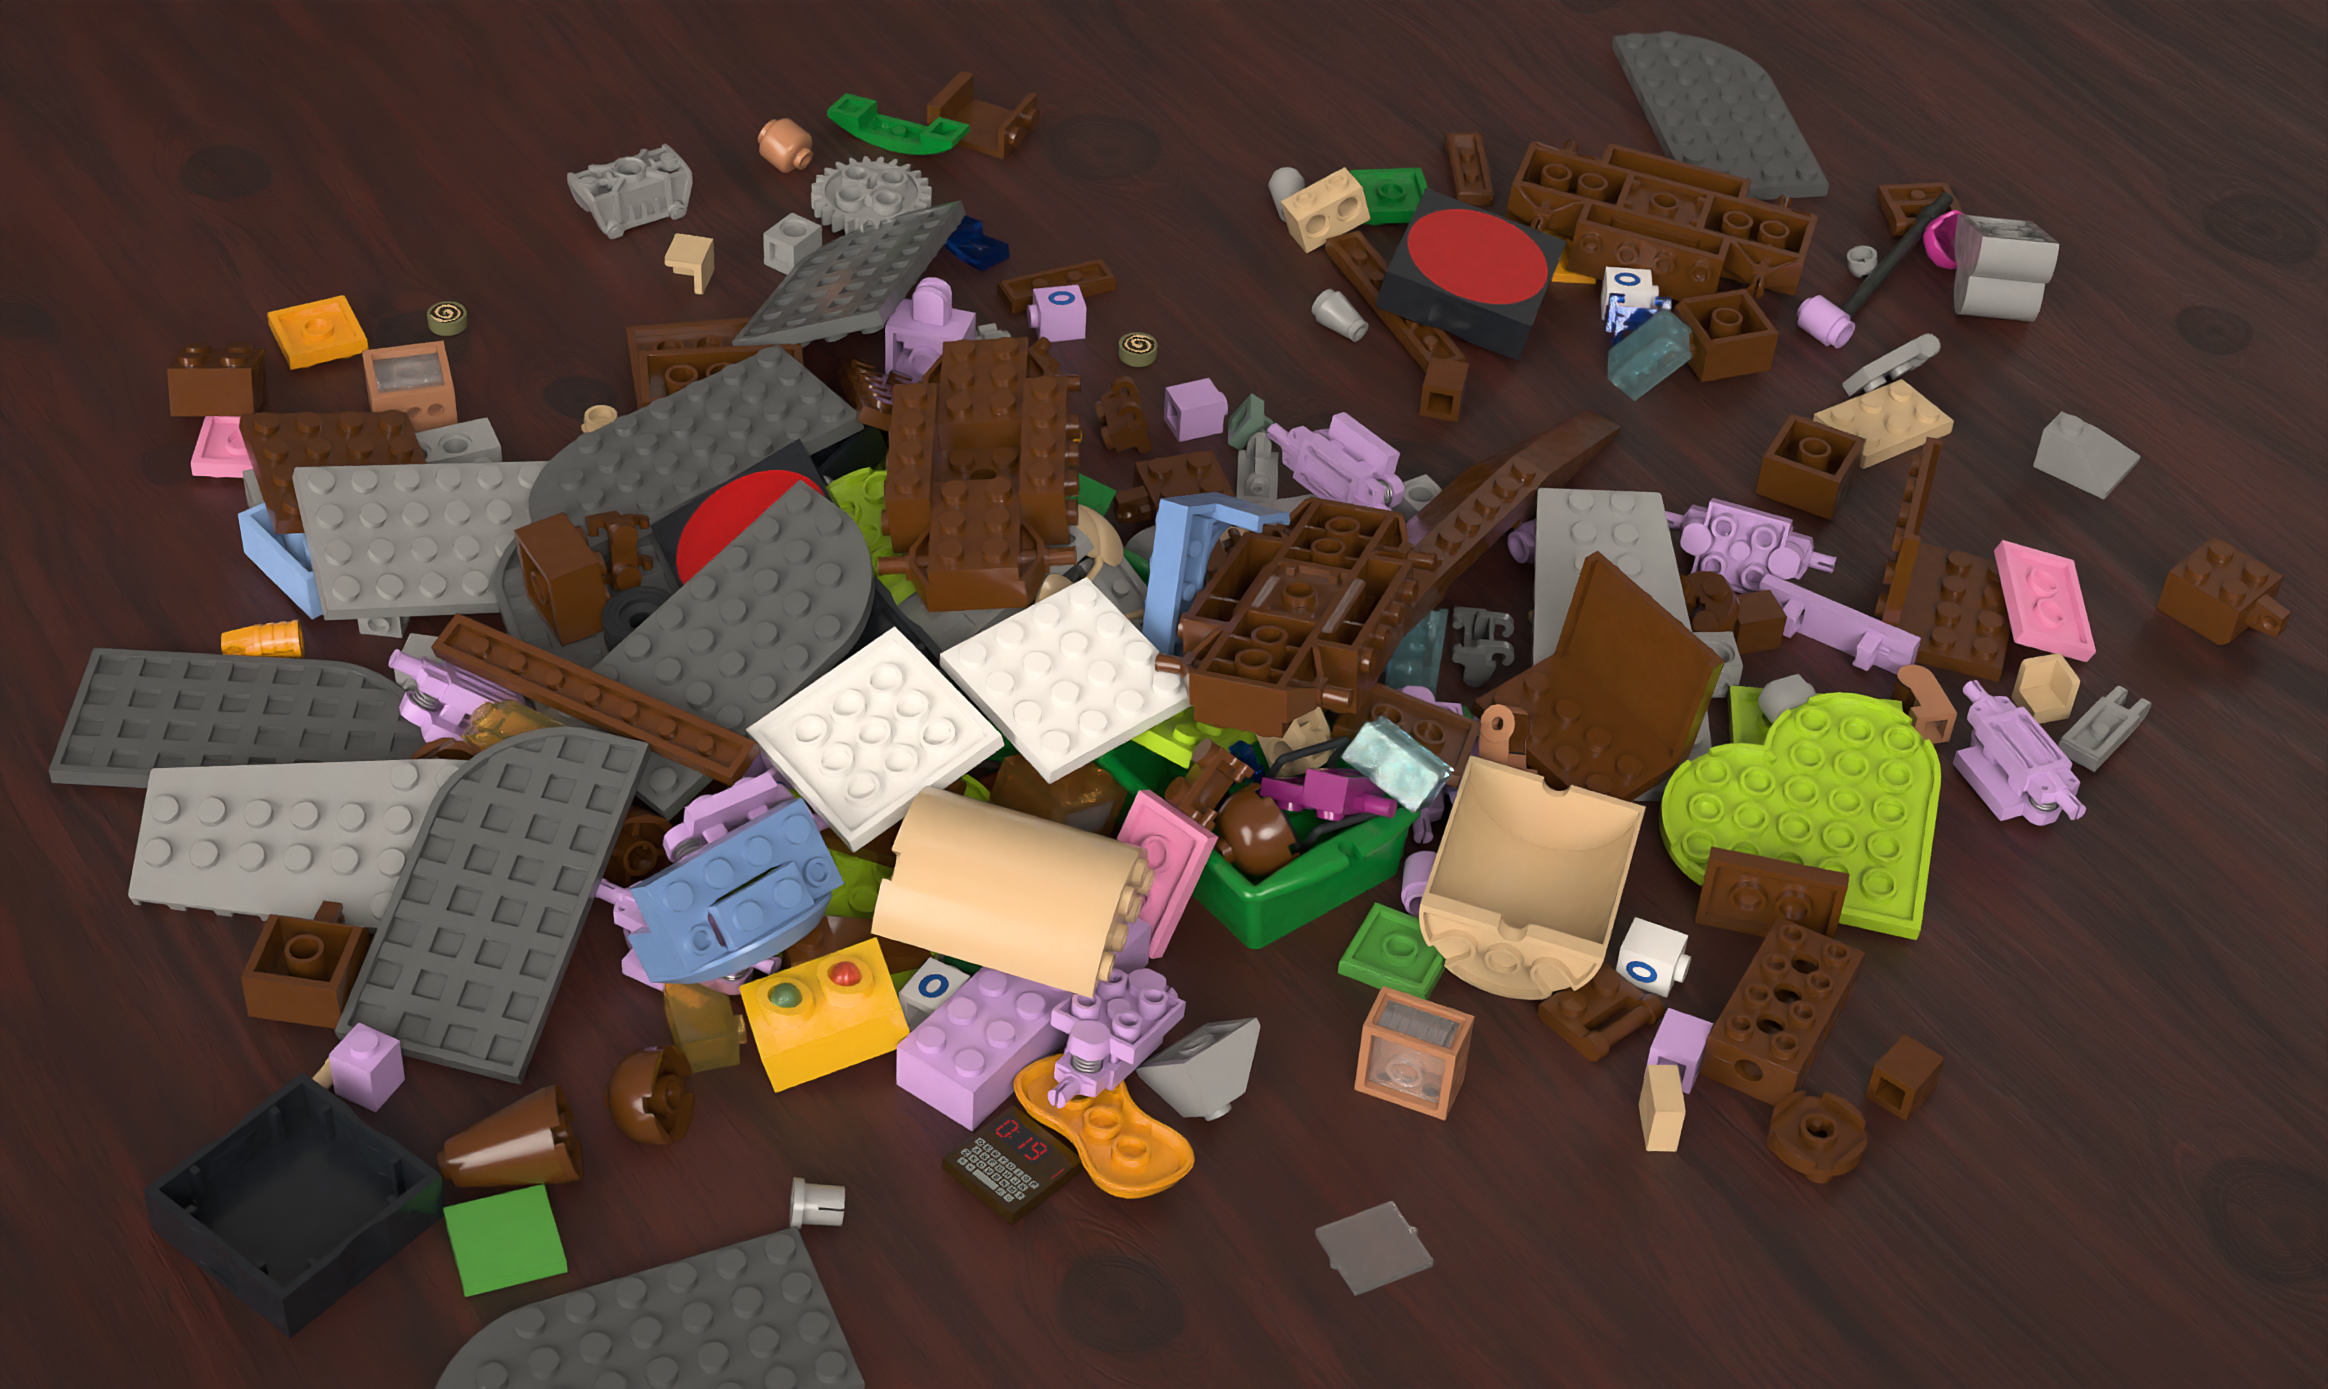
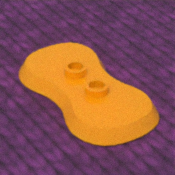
(1115, 1139)

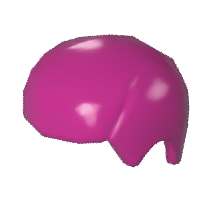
(1940, 240)

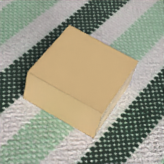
(1662, 1108)

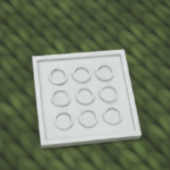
(1066, 679)
(874, 738)

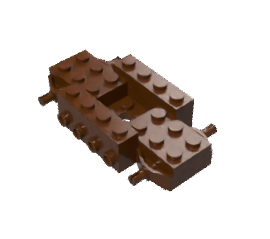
(1661, 218)
(981, 476)
(1299, 617)

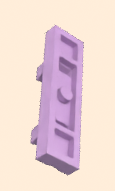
(1843, 627)

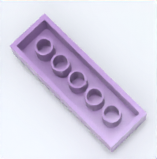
(988, 1032)

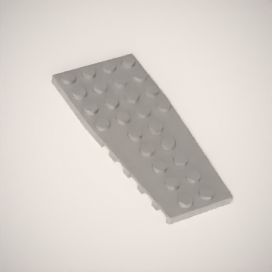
(1631, 534)
(283, 836)

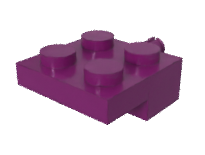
(1330, 792)

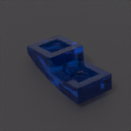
(974, 247)

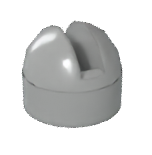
(1865, 254)

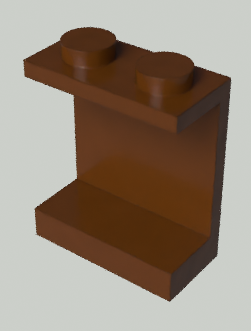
(992, 128)

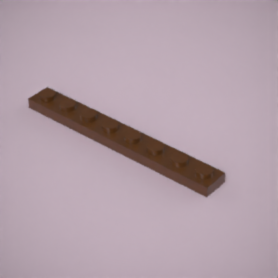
(596, 699)

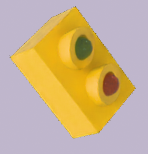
(824, 1015)

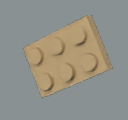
(1889, 419)

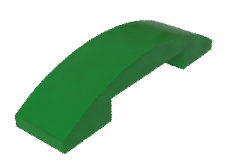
(862, 120)

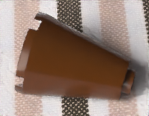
(517, 1145)

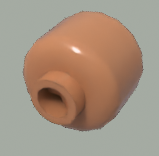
(785, 145)

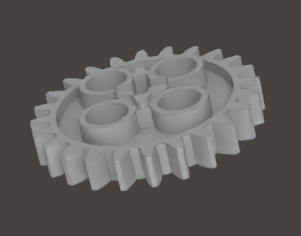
(867, 194)

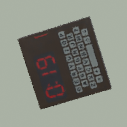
(1012, 1164)

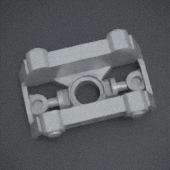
(634, 190)

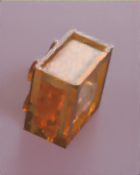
(1080, 799)

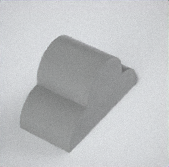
(2001, 267)

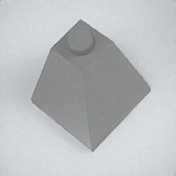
(2083, 455)
(1204, 1068)

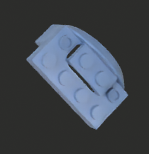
(1181, 552)
(753, 921)

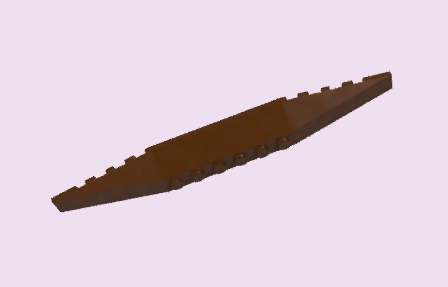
(1495, 497)

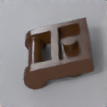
(1908, 200)
(1580, 1011)

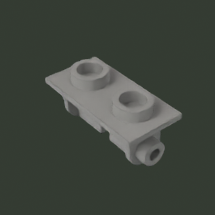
(1257, 470)

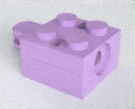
(921, 326)

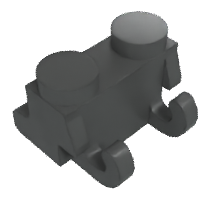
(1480, 643)

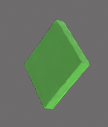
(1392, 954)
(504, 1240)

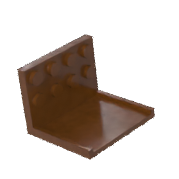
(1943, 593)
(1617, 694)

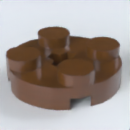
(1716, 596)
(1811, 1155)

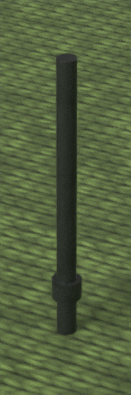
(1897, 254)

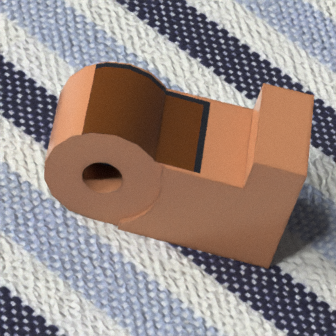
(1924, 703)
(1505, 736)

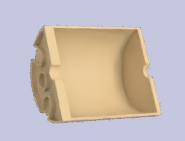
(1527, 881)
(1011, 891)

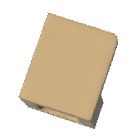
(692, 257)
(2046, 687)

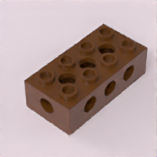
(1772, 1061)

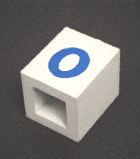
(1633, 283)
(1653, 957)
(929, 990)

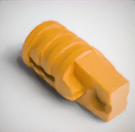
(266, 640)

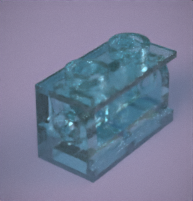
(1649, 354)
(1419, 654)
(1397, 764)

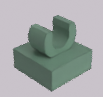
(1247, 421)

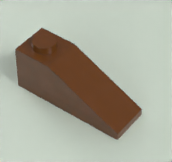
(839, 932)

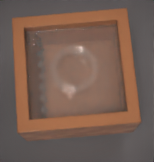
(412, 381)
(1413, 1052)

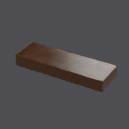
(1469, 168)
(1091, 276)

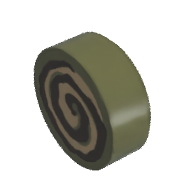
(447, 318)
(1137, 349)

